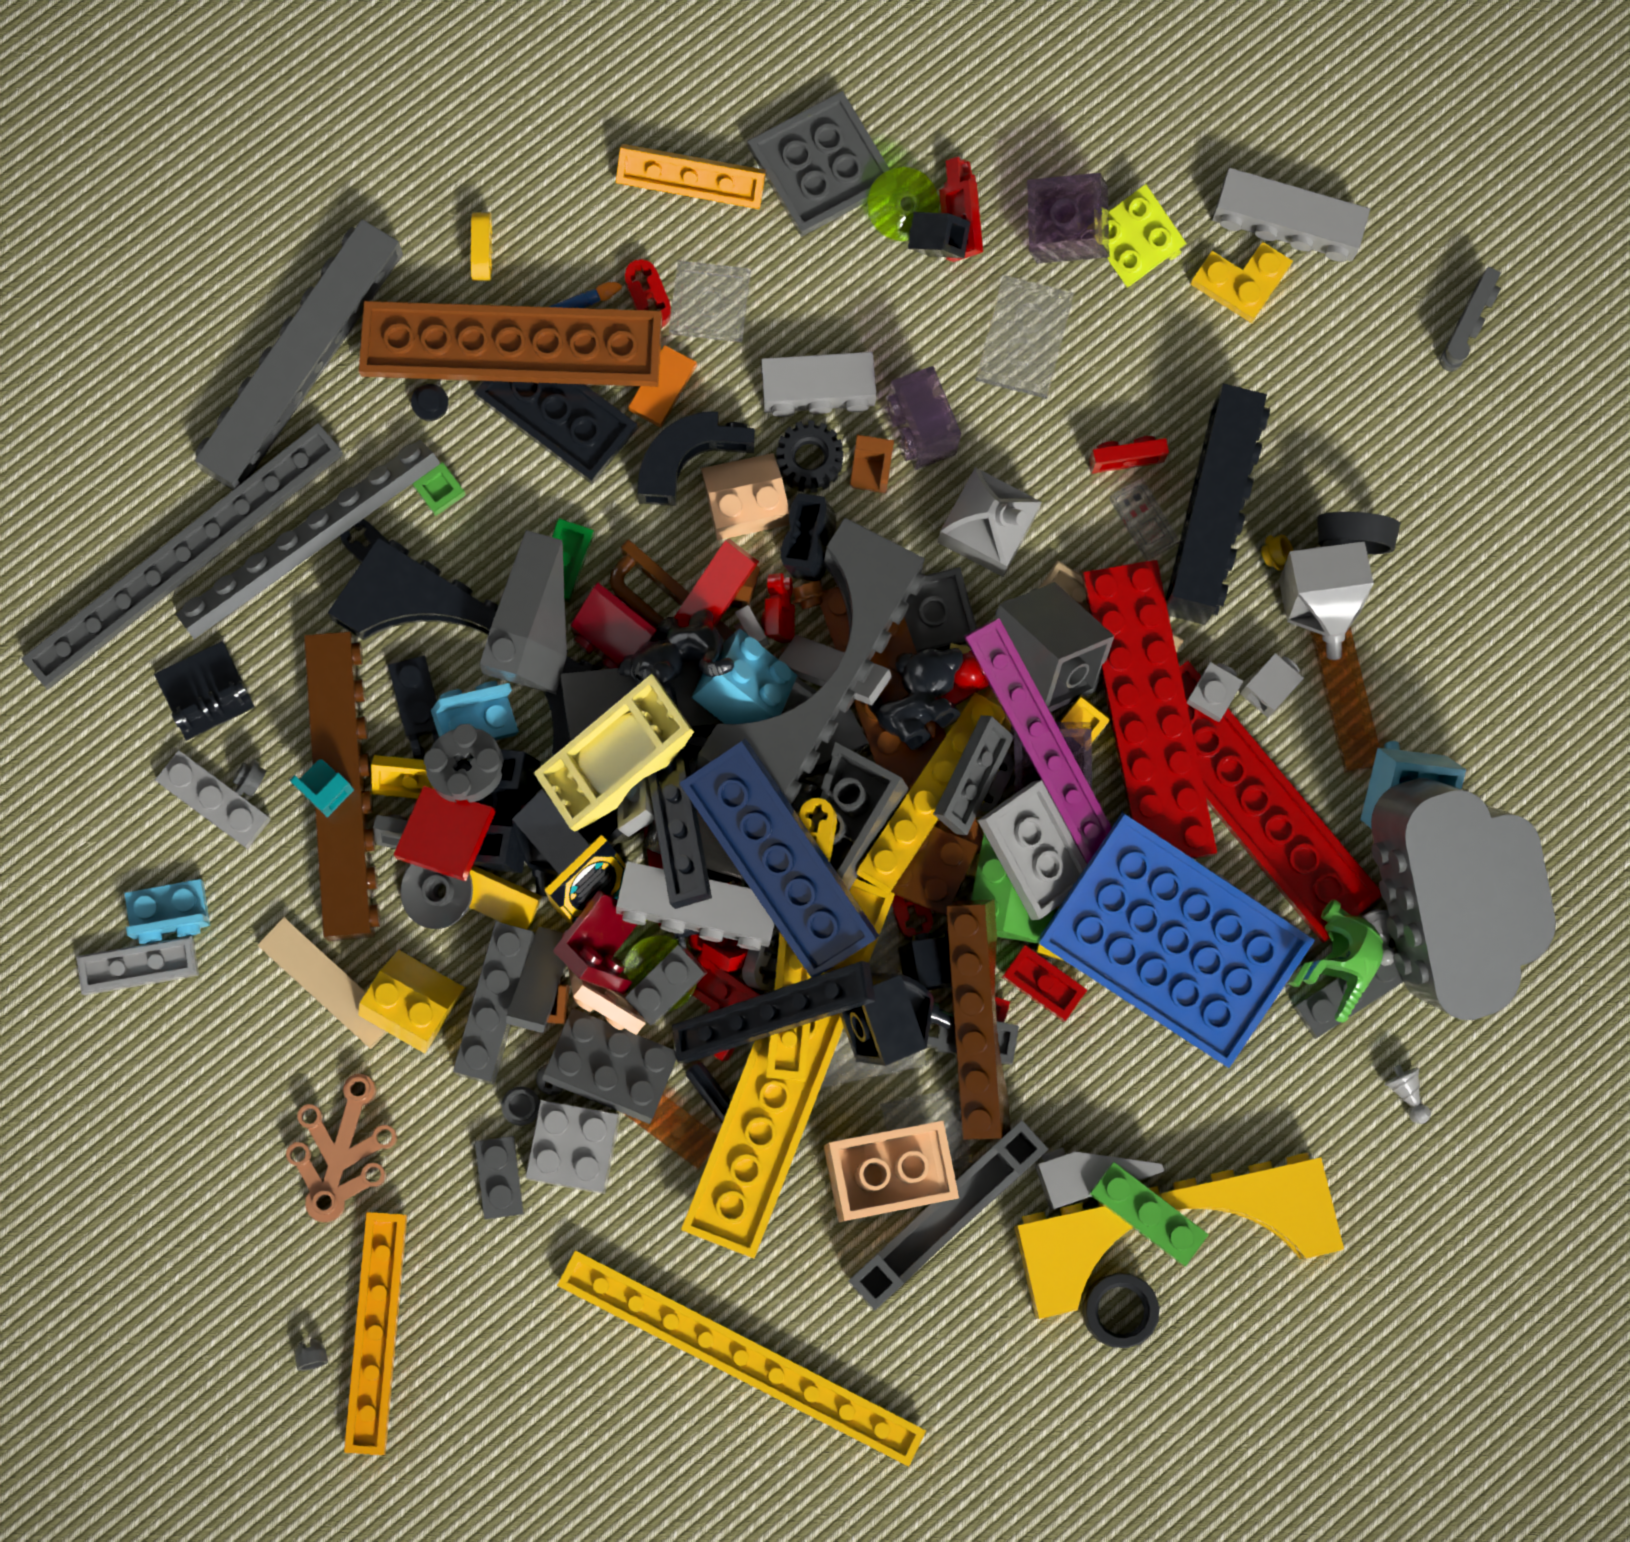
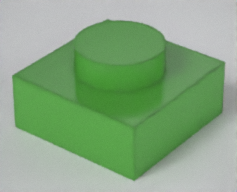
(439, 489)

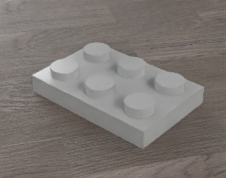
(1034, 848)

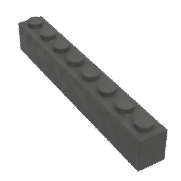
(299, 355)

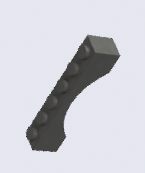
(943, 1220)

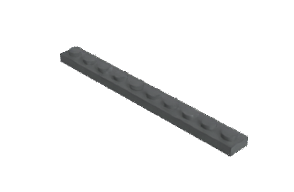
(182, 556)

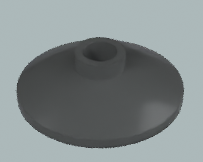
(422, 900)

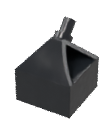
(547, 840)
(895, 1022)

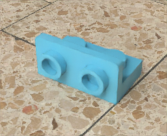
(483, 709)
(167, 910)

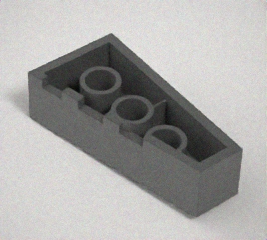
(864, 803)

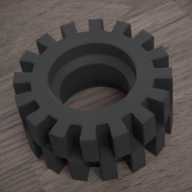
(815, 435)

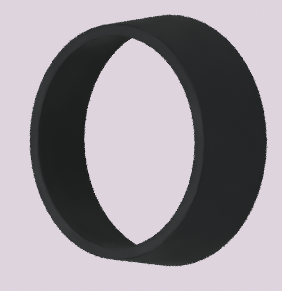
(1345, 527)

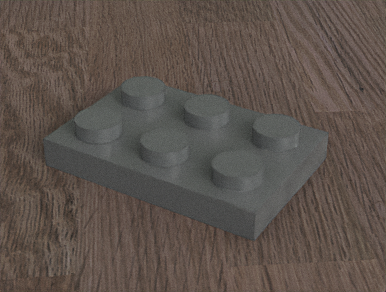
(610, 1066)

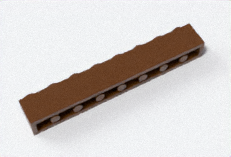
(337, 740)

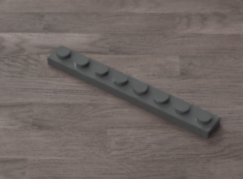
(306, 539)

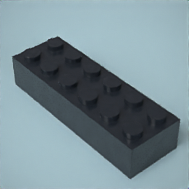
(1215, 504)

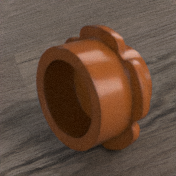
(809, 594)

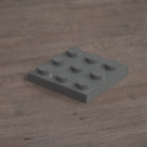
(819, 162)

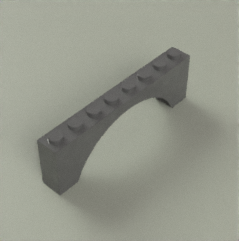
(875, 584)

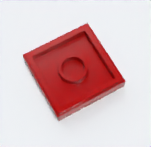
(444, 834)

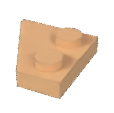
(608, 1003)

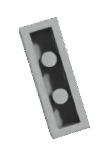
(818, 383)

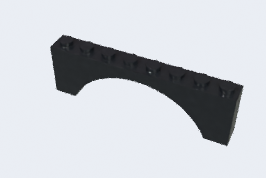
(397, 591)

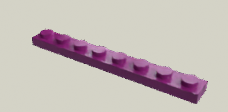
(1039, 736)

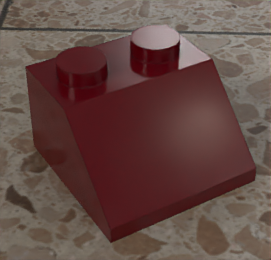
(610, 628)

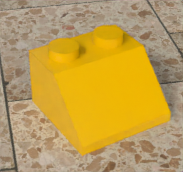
(410, 1000)

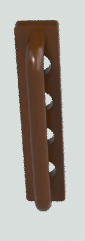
(635, 557)

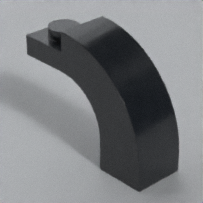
(680, 444)

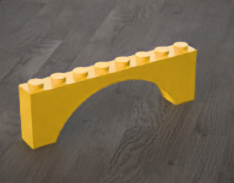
(1285, 1200)

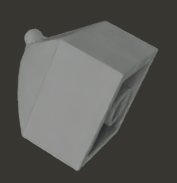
(989, 522)
(1326, 590)

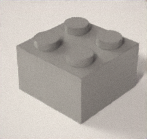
(573, 1147)

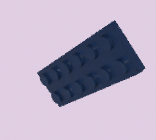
(779, 859)

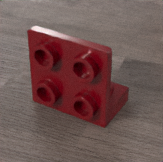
(593, 941)

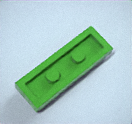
(1148, 1214)

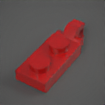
(961, 199)

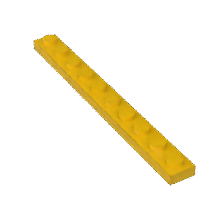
(742, 1358)

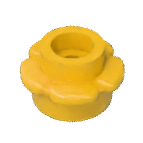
(1276, 551)

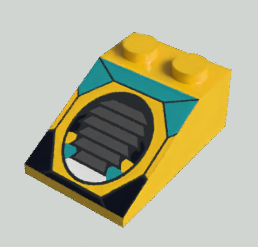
(592, 871)

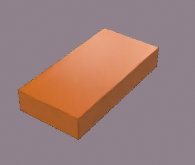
(657, 402)

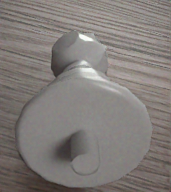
(1379, 920)
(1407, 1087)

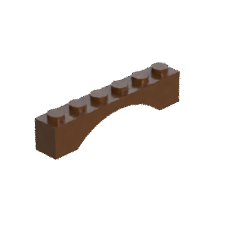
(980, 1068)

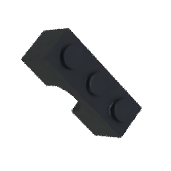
(511, 795)

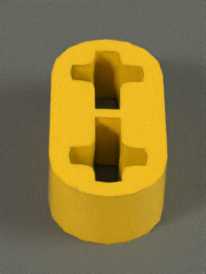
(481, 246)
(826, 828)

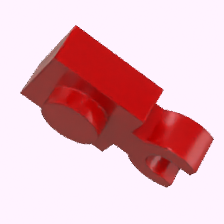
(779, 613)
(723, 954)

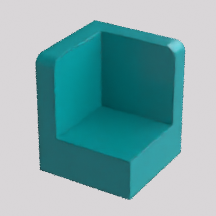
(323, 787)

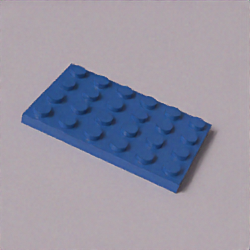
(1175, 940)

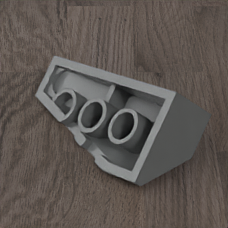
(529, 625)

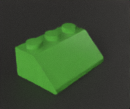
(1010, 913)

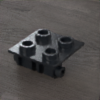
(204, 691)

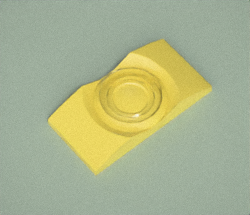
(615, 754)

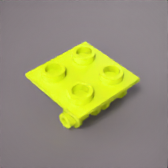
(1141, 236)

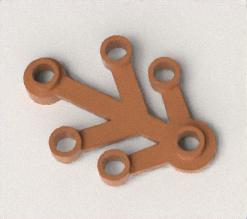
(339, 1155)

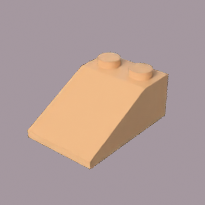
(890, 1171)

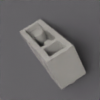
(1074, 1175)

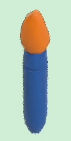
(583, 300)

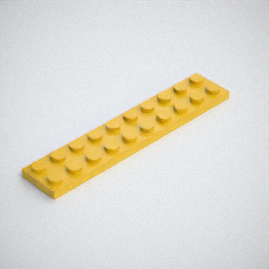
(768, 1123)

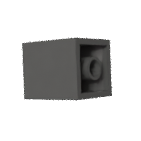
(1057, 643)

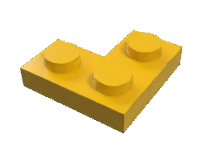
(1244, 289)

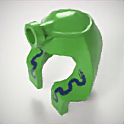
(1354, 956)

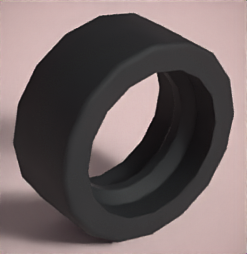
(1149, 1302)

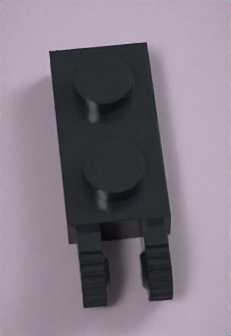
(415, 700)

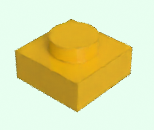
(1085, 711)

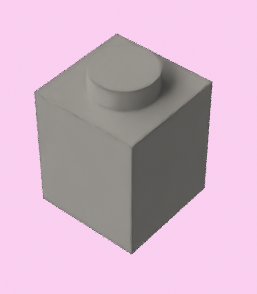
(1272, 684)

